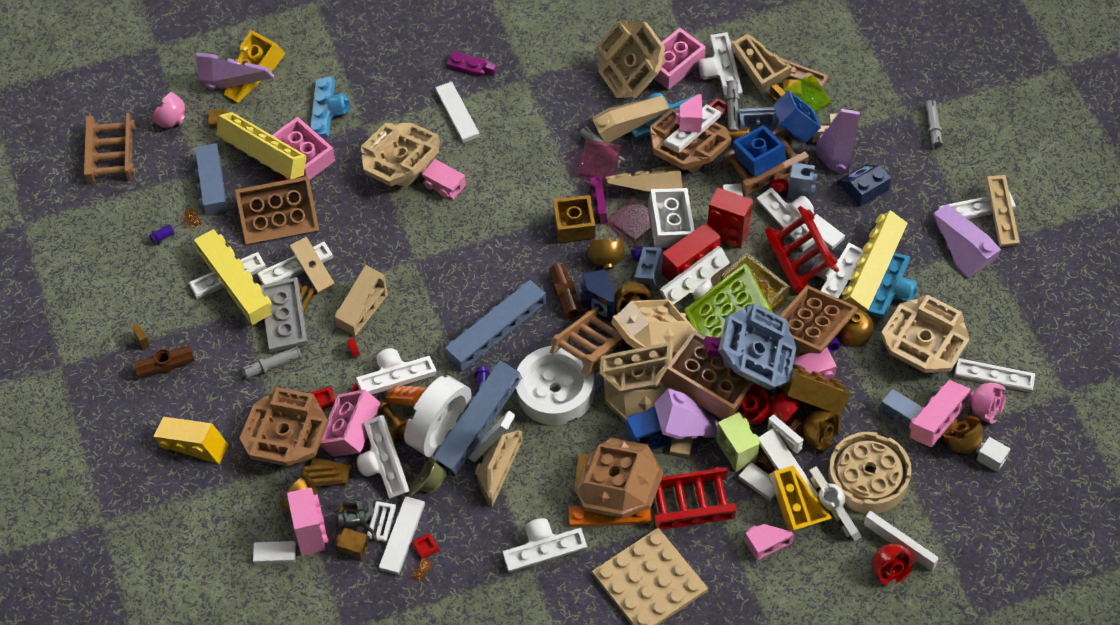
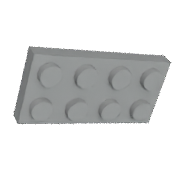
(287, 323)

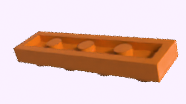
(404, 395)
(581, 518)

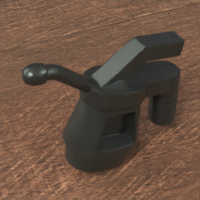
(354, 518)

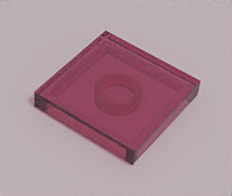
(599, 159)
(632, 220)

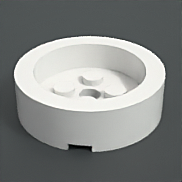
(545, 370)
(436, 414)

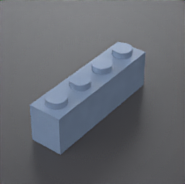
(211, 179)

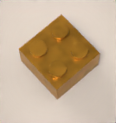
(574, 218)

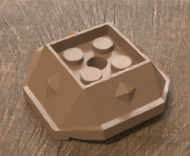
(697, 153)
(283, 412)
(626, 492)

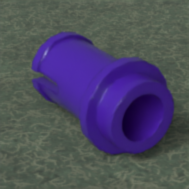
(161, 234)
(482, 374)

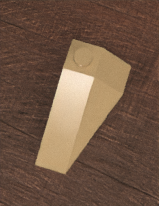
(624, 118)
(659, 178)

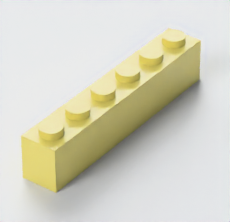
(261, 145)
(874, 260)
(233, 276)

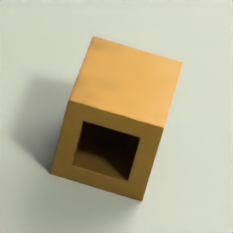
(352, 544)

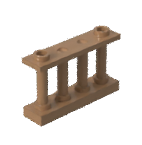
(93, 157)
(750, 183)
(590, 361)

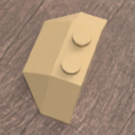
(637, 367)
(497, 464)

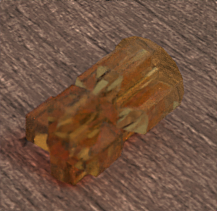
(193, 218)
(425, 566)

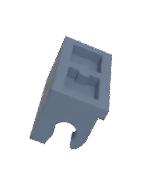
(757, 117)
(650, 267)
(899, 410)

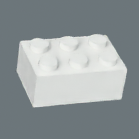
(670, 216)

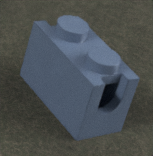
(802, 181)

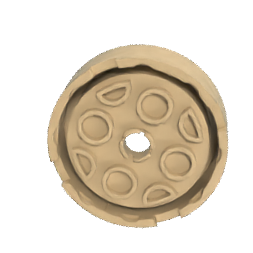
(863, 489)

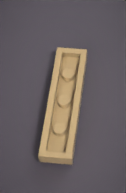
(1002, 211)

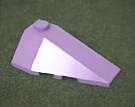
(683, 417)

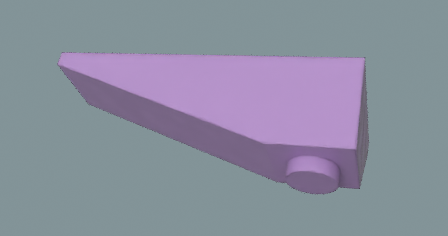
(225, 74)
(838, 140)
(968, 244)

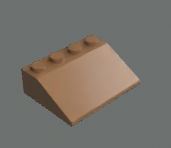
(277, 210)
(816, 319)
(706, 379)

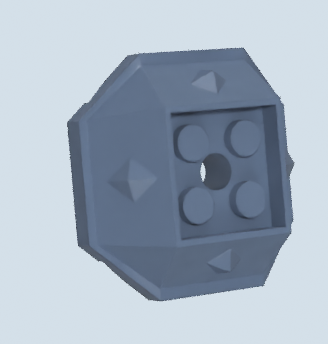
(758, 346)

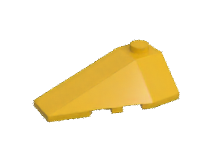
(257, 51)

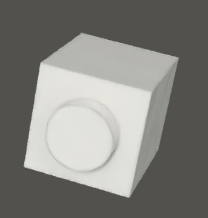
(992, 454)

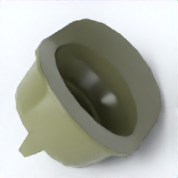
(429, 478)

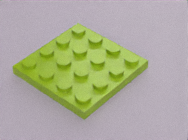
(727, 297)

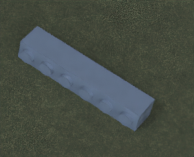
(495, 325)
(477, 417)

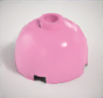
(170, 112)
(987, 398)

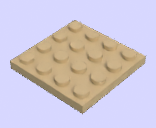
(650, 580)

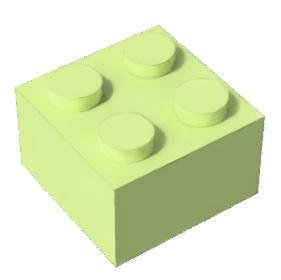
(737, 441)

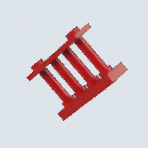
(784, 252)
(704, 513)

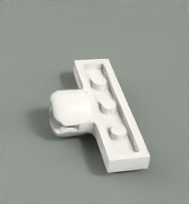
(721, 64)
(786, 213)
(846, 263)
(695, 278)
(395, 372)
(382, 458)
(832, 499)
(543, 545)

